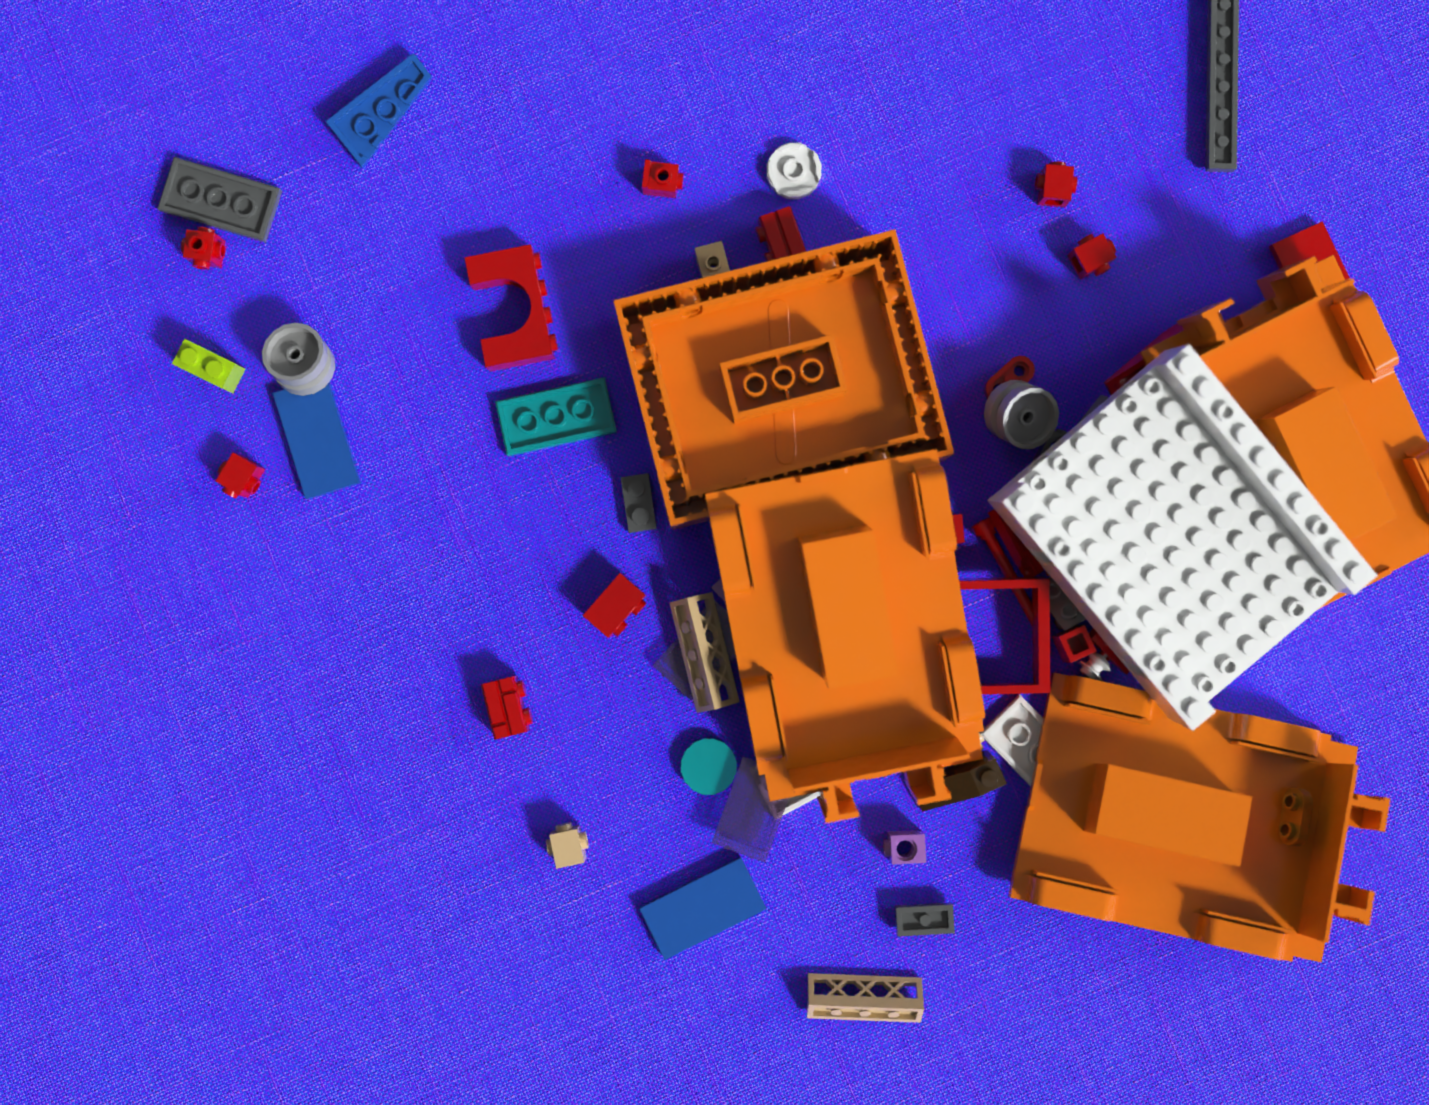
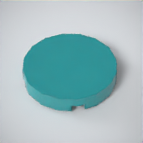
(708, 766)

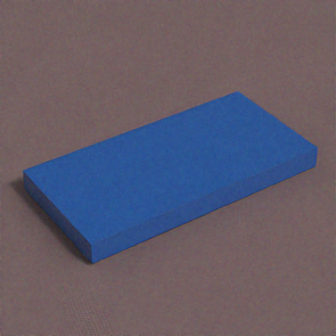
(317, 441)
(703, 908)

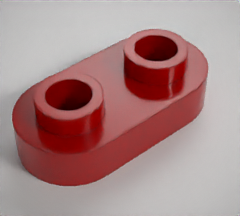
(1007, 373)

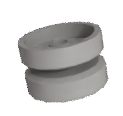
(298, 359)
(1021, 414)

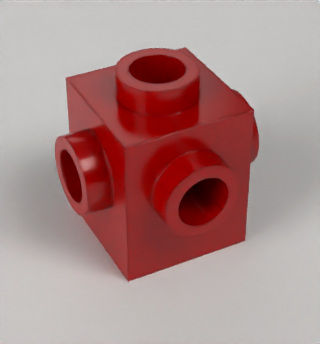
(203, 248)

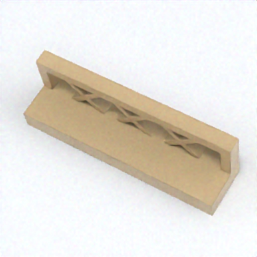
(699, 653)
(865, 1007)

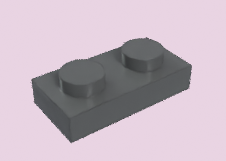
(638, 503)
(924, 919)

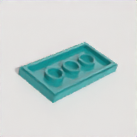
(556, 417)

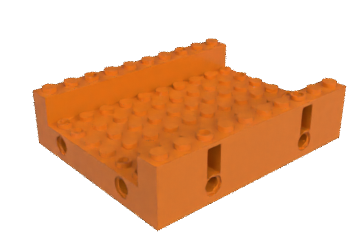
(781, 371)

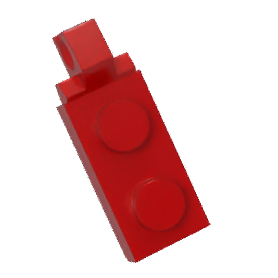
(1020, 554)

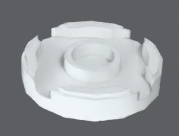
(794, 171)

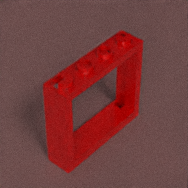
(1041, 631)

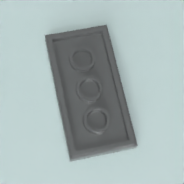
(219, 199)

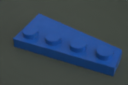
(377, 111)

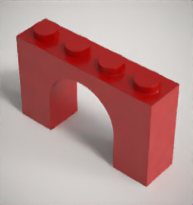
(533, 340)

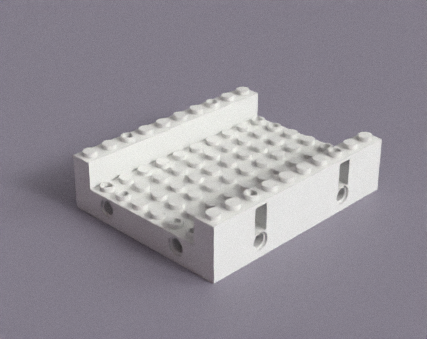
(1179, 533)

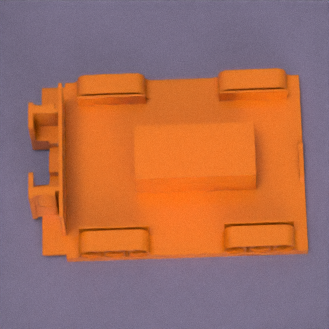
(1325, 395)
(850, 628)
(1184, 824)

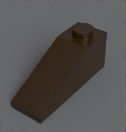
(970, 780)

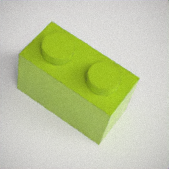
(208, 366)

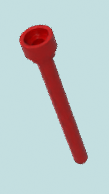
(986, 532)

